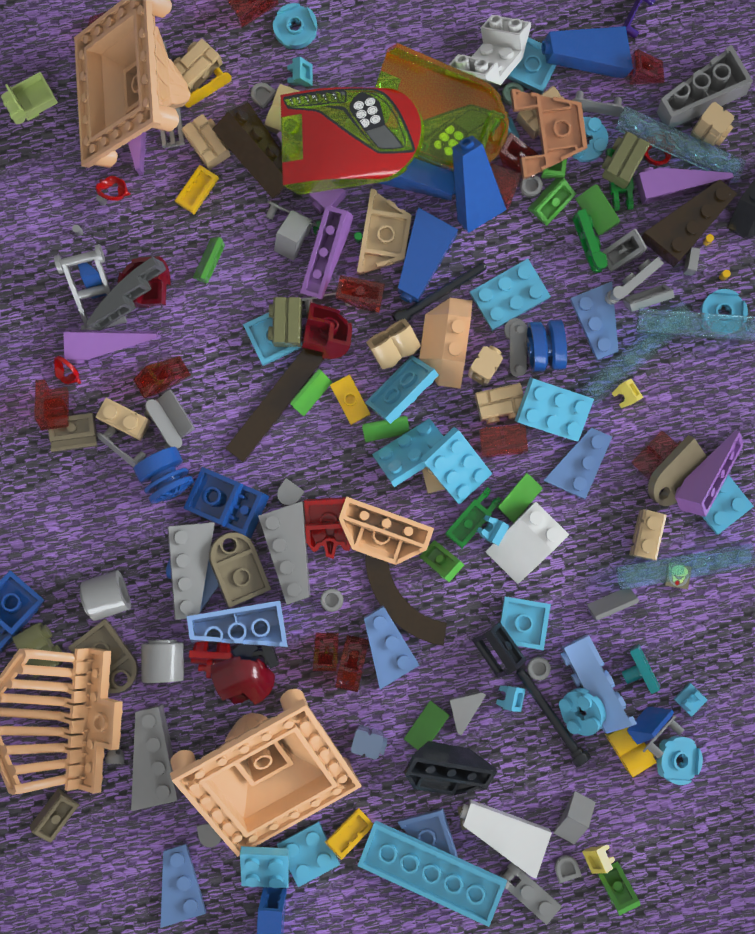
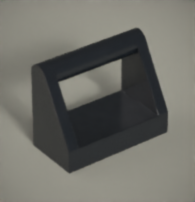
(503, 646)

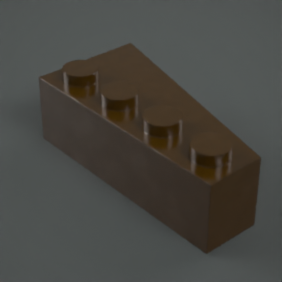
(253, 147)
(682, 228)

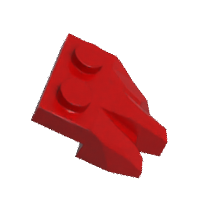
(323, 525)

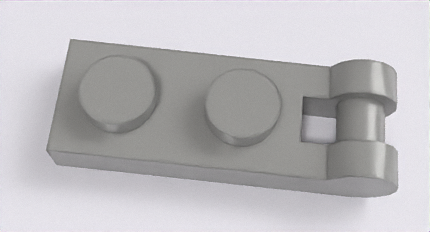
(632, 280)
(531, 894)

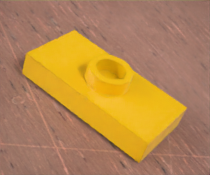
(196, 189)
(350, 399)
(349, 833)

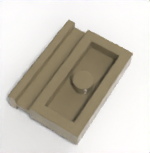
(78, 435)

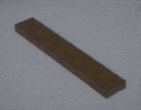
(275, 403)

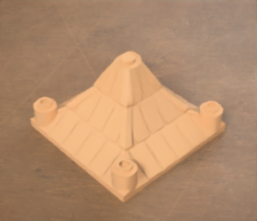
(124, 80)
(265, 774)

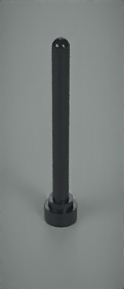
(441, 292)
(578, 754)

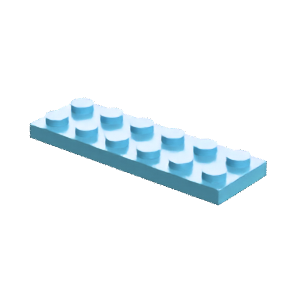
(432, 873)

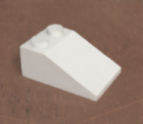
(527, 542)

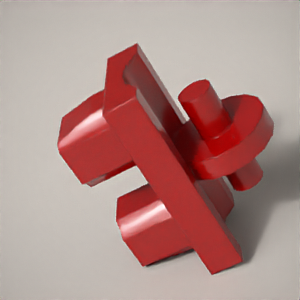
(201, 656)

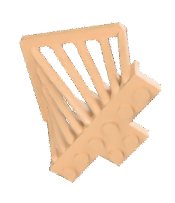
(92, 719)

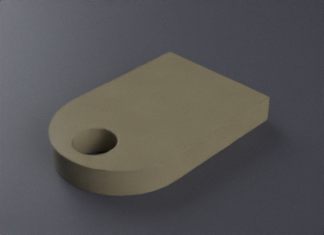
(674, 470)
(239, 570)
(122, 660)

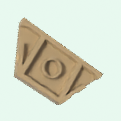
(383, 235)

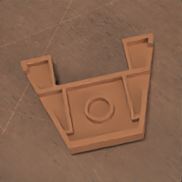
(559, 128)

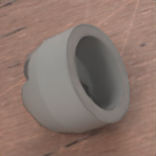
(114, 757)

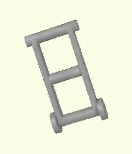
(63, 267)

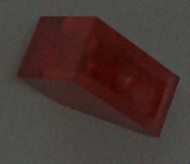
(360, 293)
(161, 376)
(352, 663)

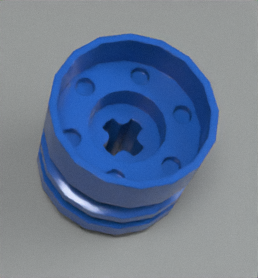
(162, 472)

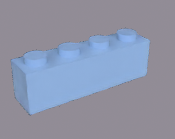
(248, 625)
(590, 675)

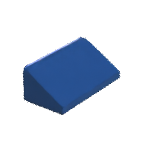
(90, 277)
(649, 723)

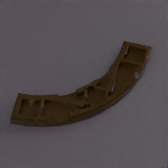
(397, 607)

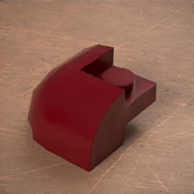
(158, 285)
(326, 331)
(242, 680)

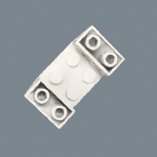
(501, 50)

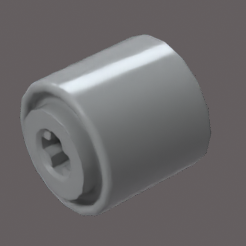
(105, 595)
(162, 661)

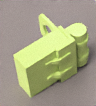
(28, 98)

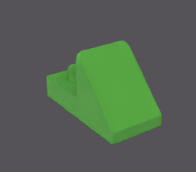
(441, 561)
(619, 889)

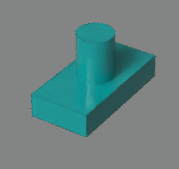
(641, 670)

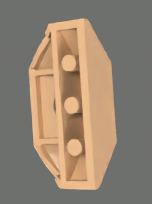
(446, 340)
(382, 532)

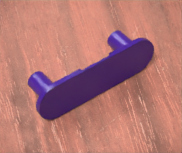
(630, 30)

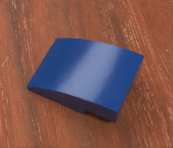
(226, 502)
(17, 607)

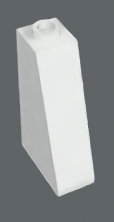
(511, 836)

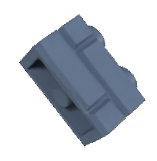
(368, 742)

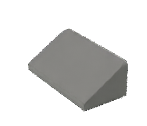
(176, 413)
(612, 603)

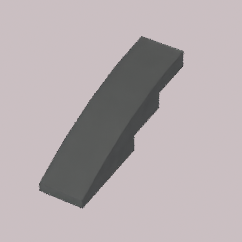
(120, 299)

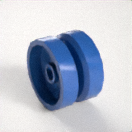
(546, 345)

